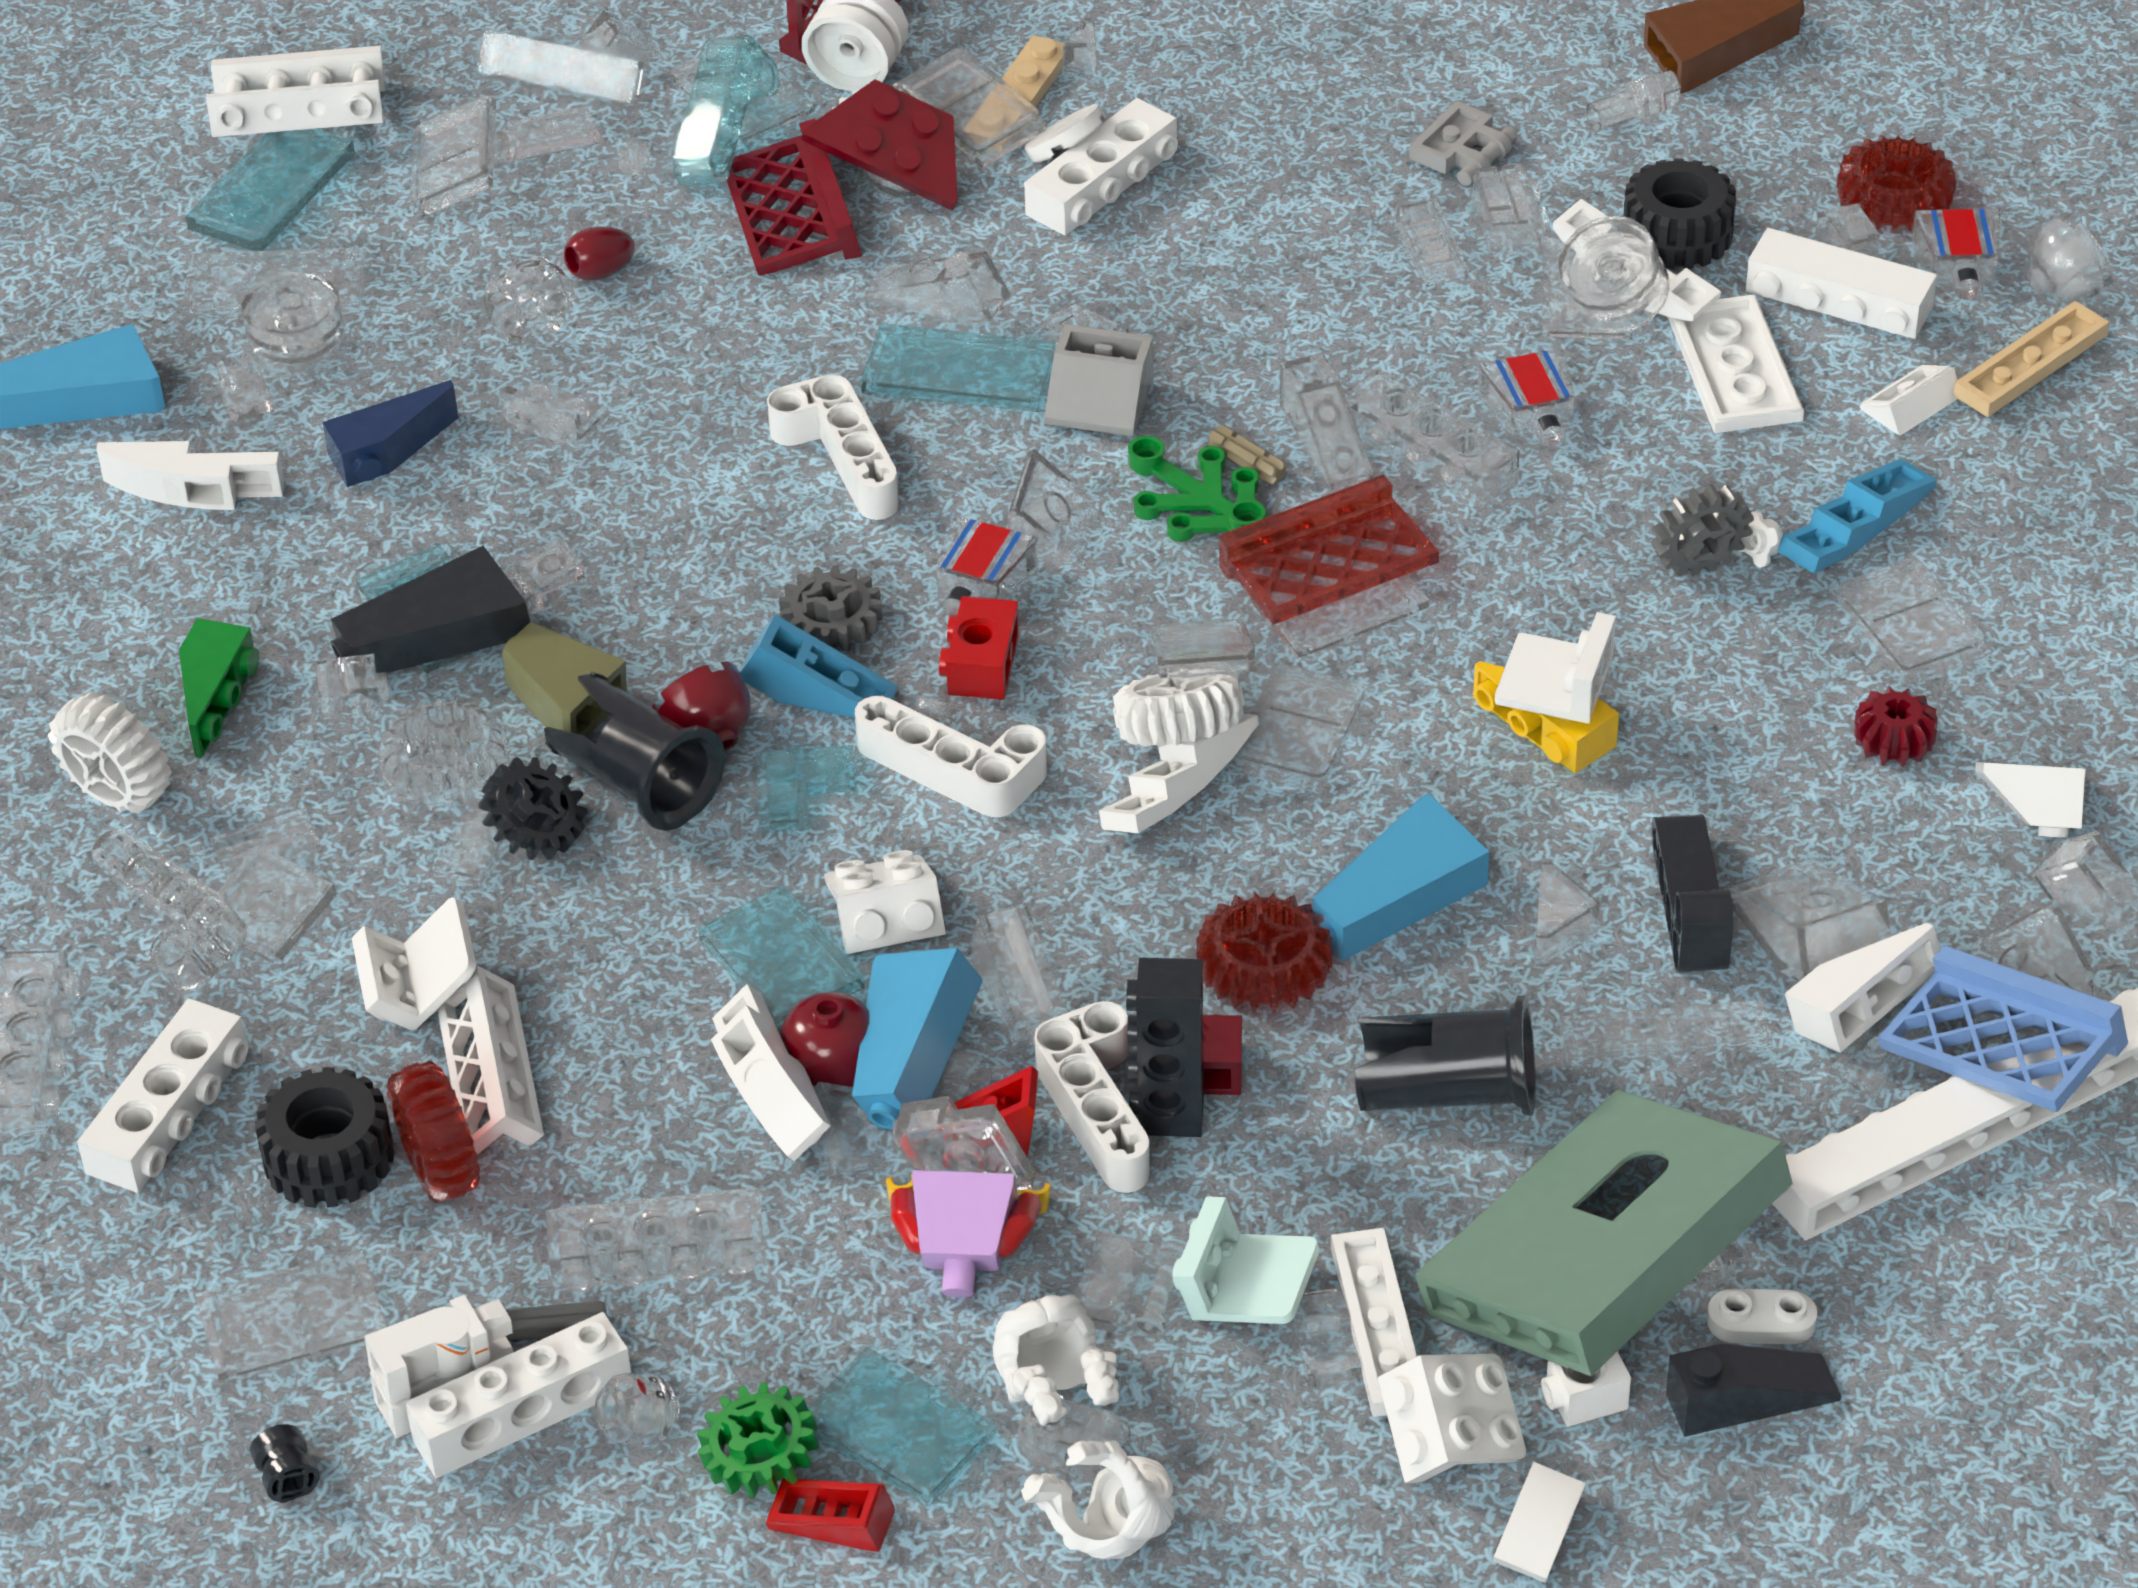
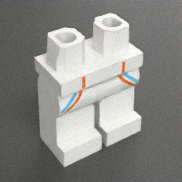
(432, 1352)

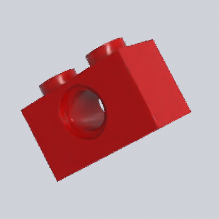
(980, 648)

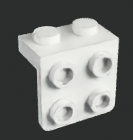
(886, 901)
(417, 976)
(1451, 1413)

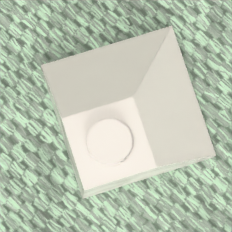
(2039, 794)

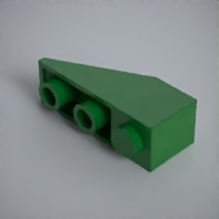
(214, 668)

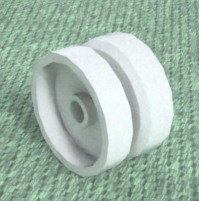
(854, 41)

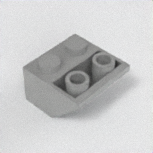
(1099, 380)

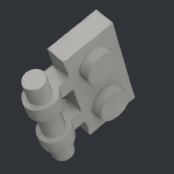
(1454, 135)

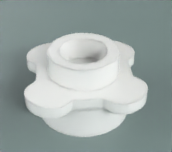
(1763, 541)

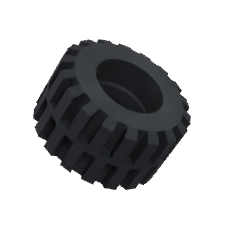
(1684, 210)
(328, 1166)

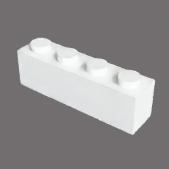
(1841, 283)

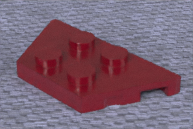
(893, 139)

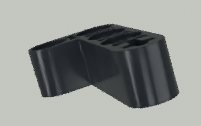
(1694, 906)

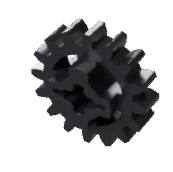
(532, 808)

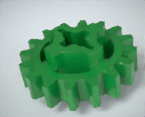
(758, 1440)

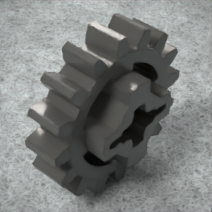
(1702, 530)
(833, 606)

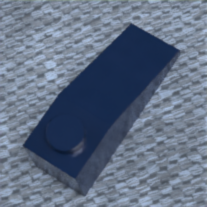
(388, 433)

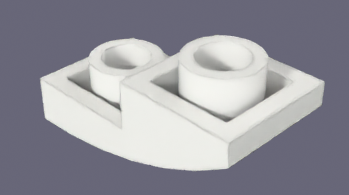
(1539, 1522)

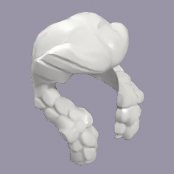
(1049, 1349)
(1126, 1504)

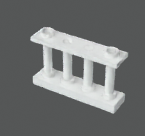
(296, 91)

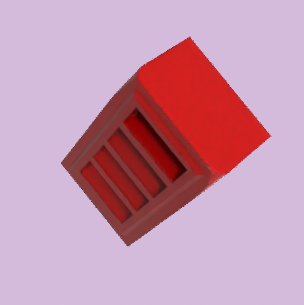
(862, 1527)

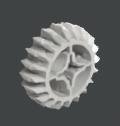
(1177, 708)
(109, 752)

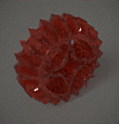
(1896, 180)
(1264, 951)
(433, 1131)

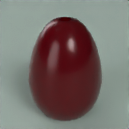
(598, 252)

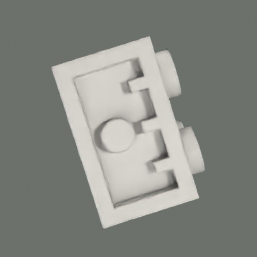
(1559, 675)

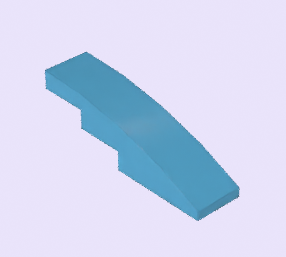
(1864, 511)

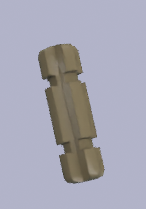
(1248, 454)

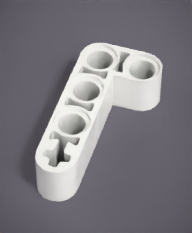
(832, 411)
(976, 775)
(1072, 1066)

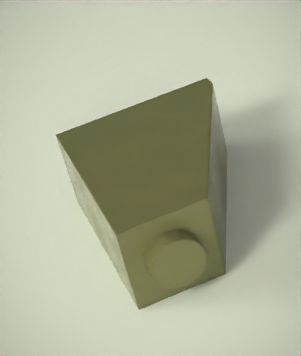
(544, 675)

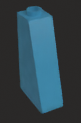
(80, 381)
(1402, 878)
(914, 1022)

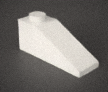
(1861, 987)

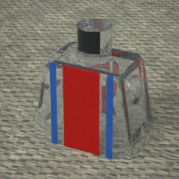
(1958, 247)
(1529, 395)
(984, 562)

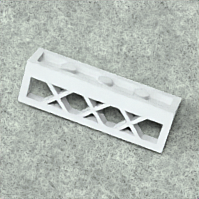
(499, 1053)

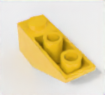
(1561, 739)

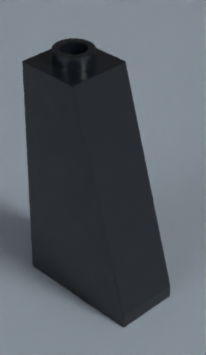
(434, 616)

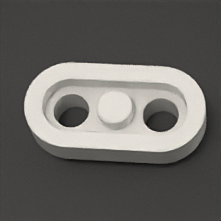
(1762, 1316)

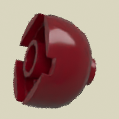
(709, 700)
(826, 1036)

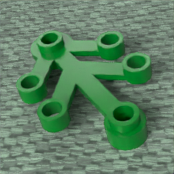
(1147, 458)

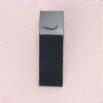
(1744, 1384)

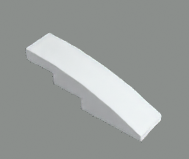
(1175, 779)

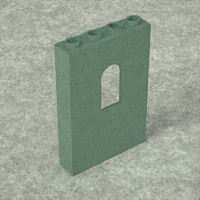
(1585, 1284)

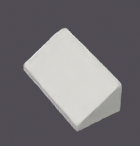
(1913, 398)

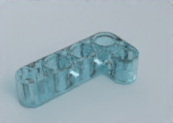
(725, 79)

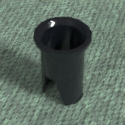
(646, 756)
(1448, 1060)

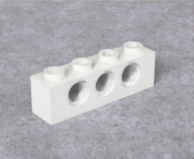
(1101, 166)
(163, 1096)
(516, 1395)

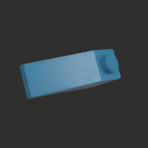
(808, 672)

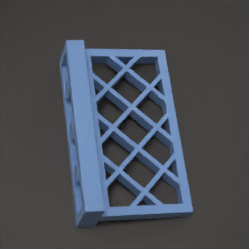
(2024, 1003)

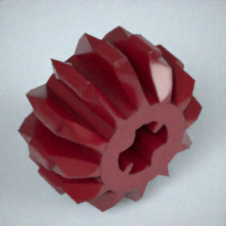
(1895, 726)

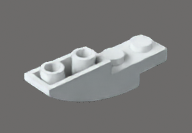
(178, 477)
(767, 1075)

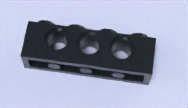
(1168, 1045)

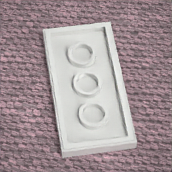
(1737, 366)

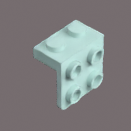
(1239, 1274)

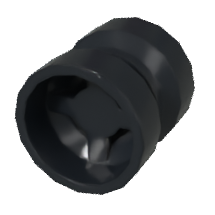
(283, 1460)

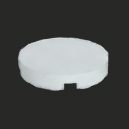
(1065, 133)

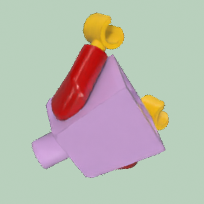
(963, 1221)

